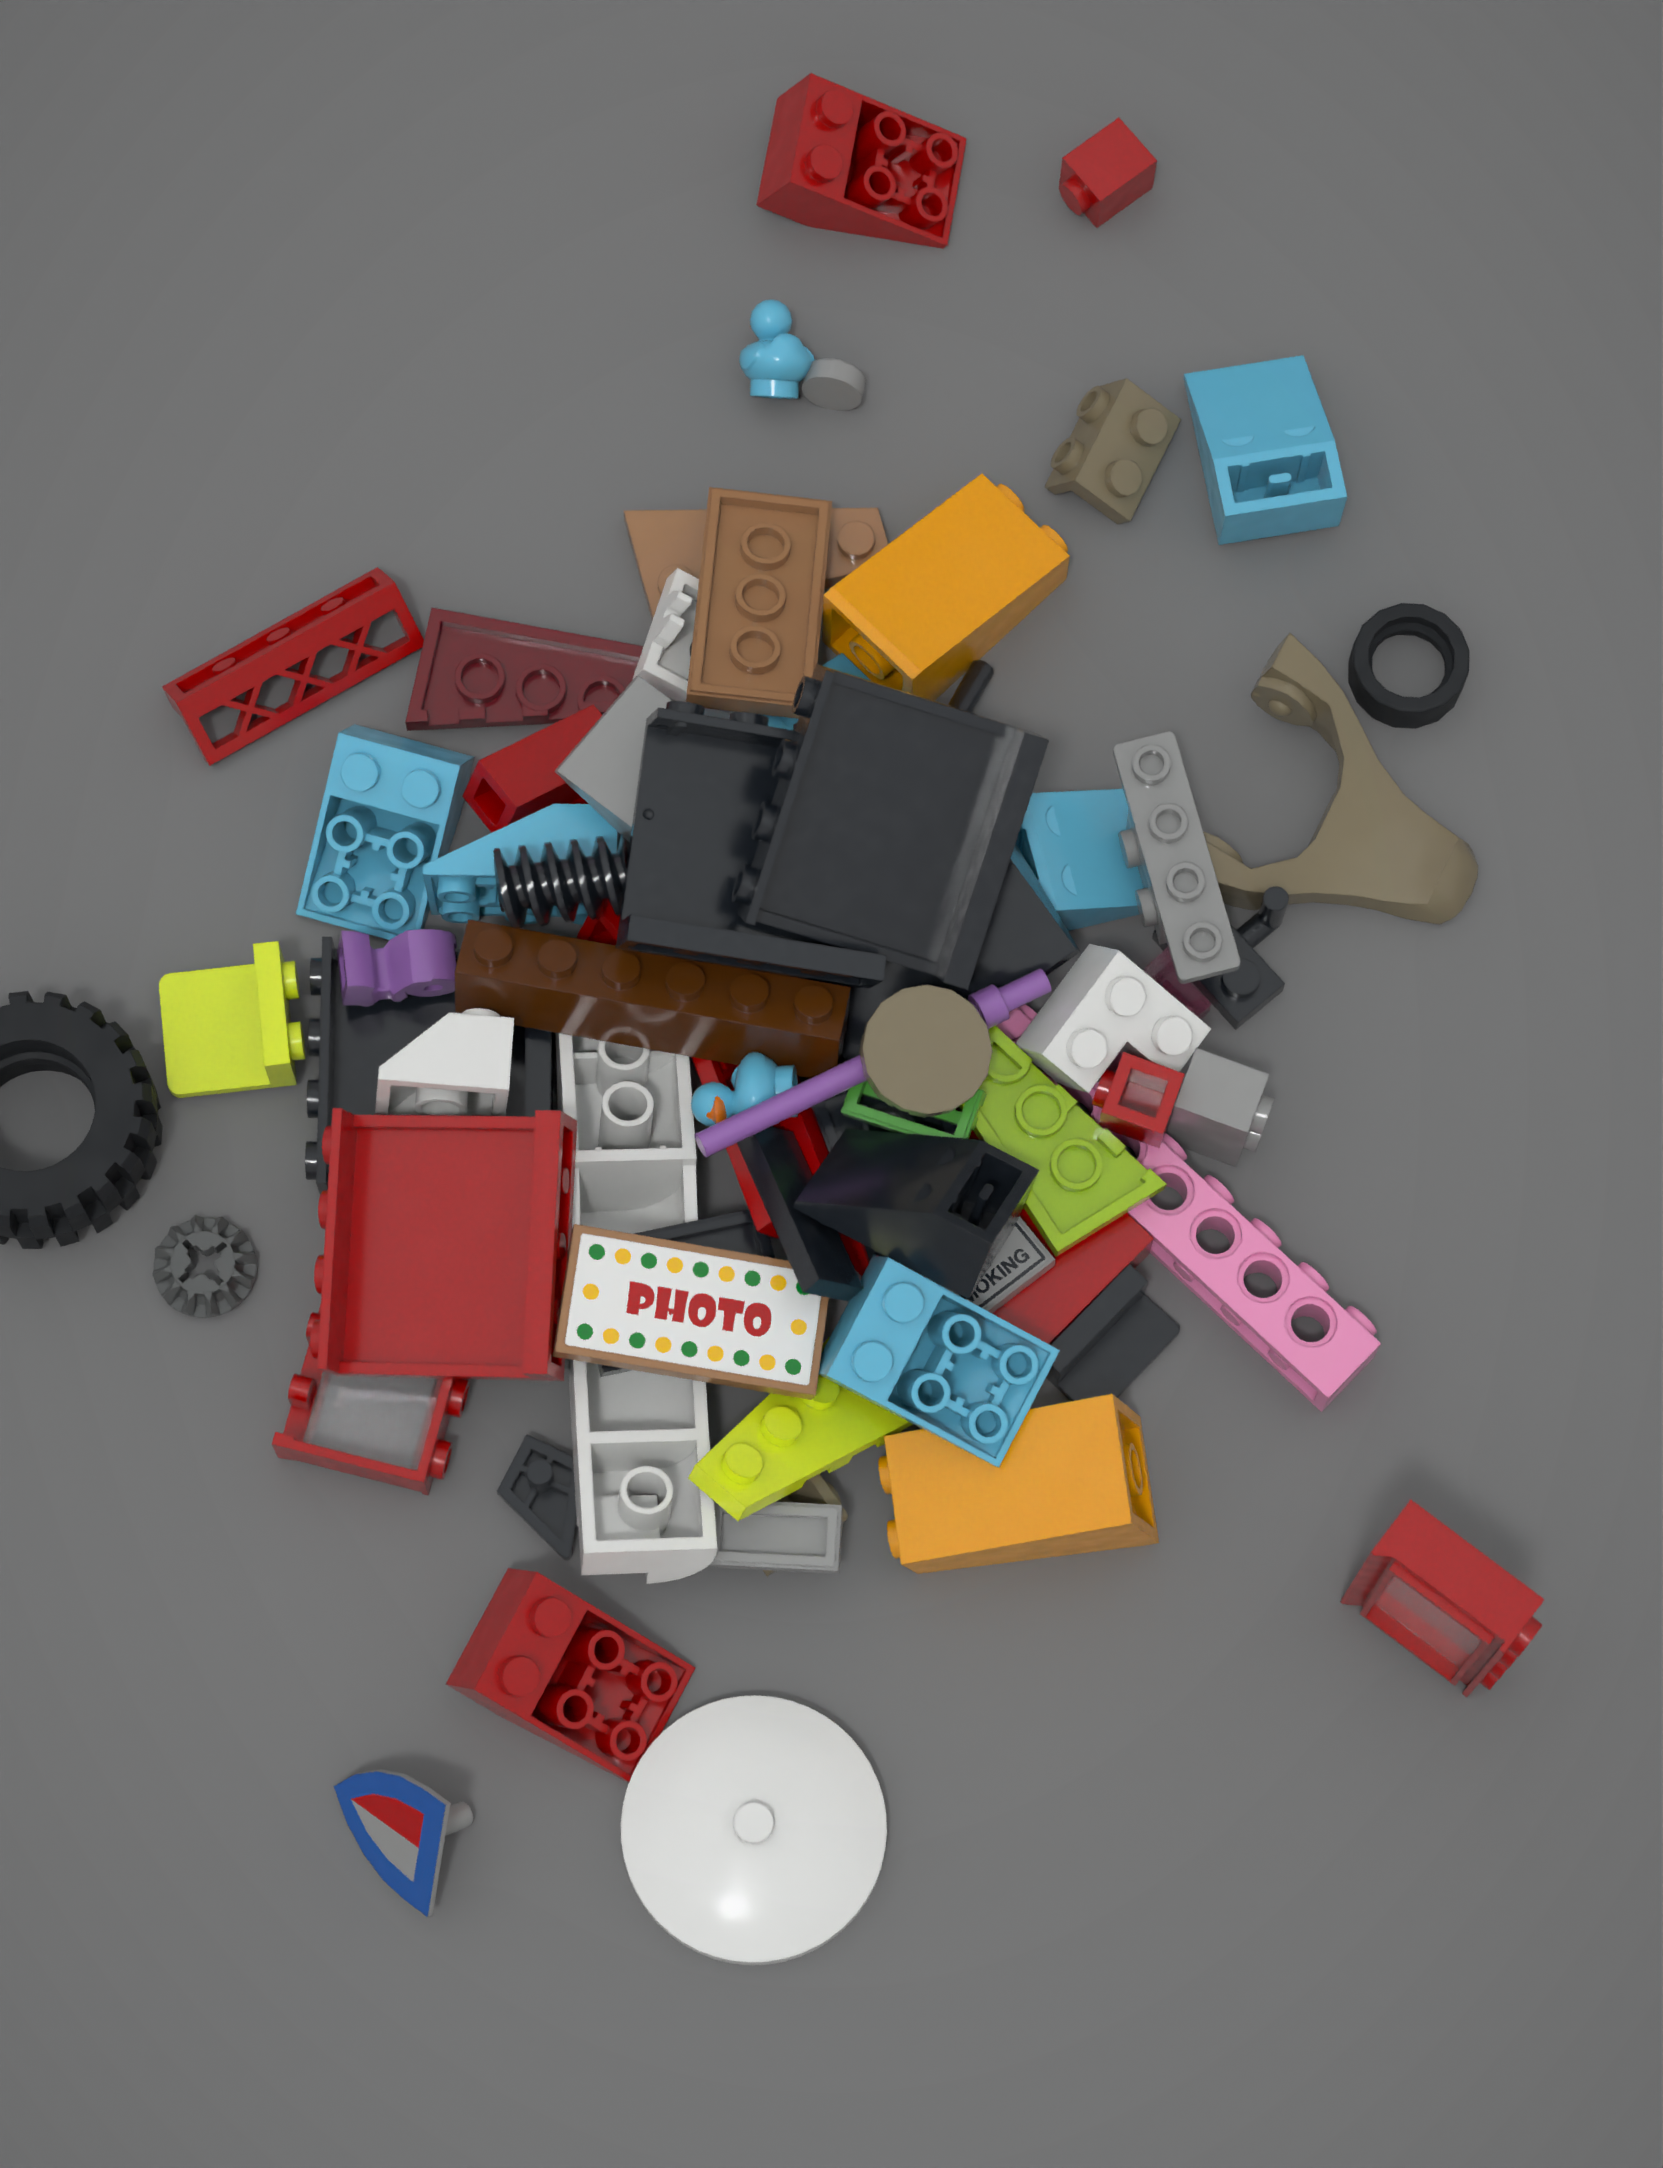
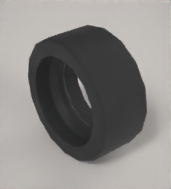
(1428, 625)

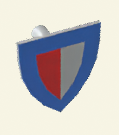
(401, 1830)

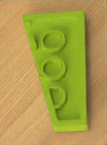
(1083, 1169)

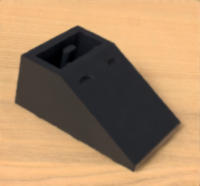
(921, 1200)

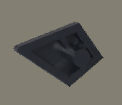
(543, 1493)

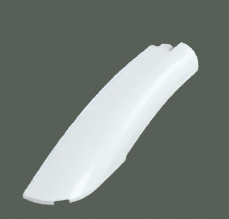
(635, 1429)

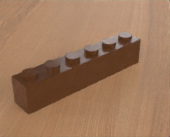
(650, 999)

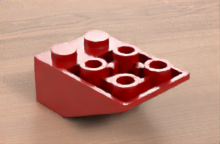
(860, 166)
(570, 1673)

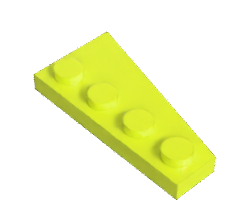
(788, 1443)

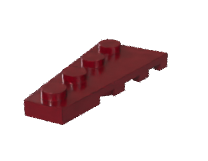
(512, 673)

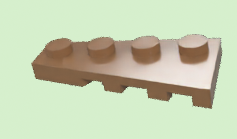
(675, 540)

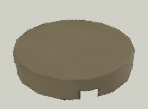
(925, 1050)

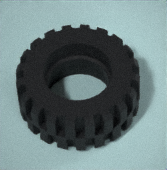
(123, 1129)

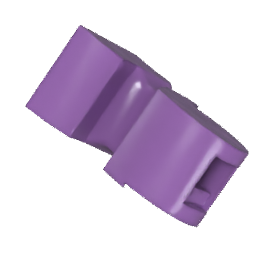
(409, 964)

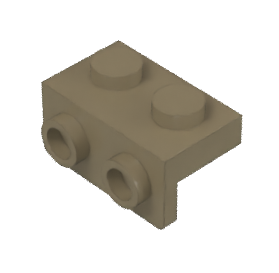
(1113, 449)

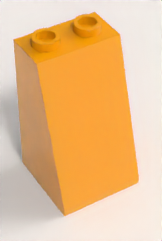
(944, 590)
(1063, 1489)

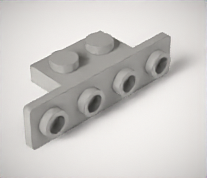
(1173, 860)

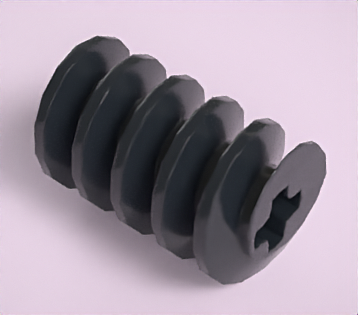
(561, 882)

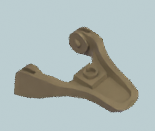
(1372, 839)

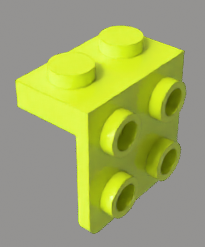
(232, 1026)

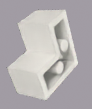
(1104, 1010)

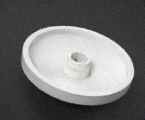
(753, 1830)

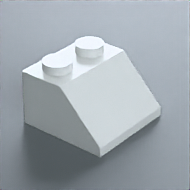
(451, 1068)

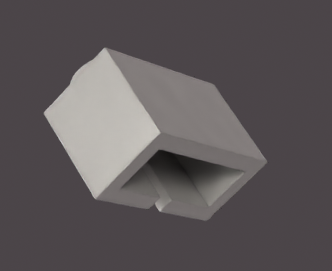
(1220, 1108)

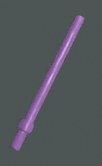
(990, 1003)

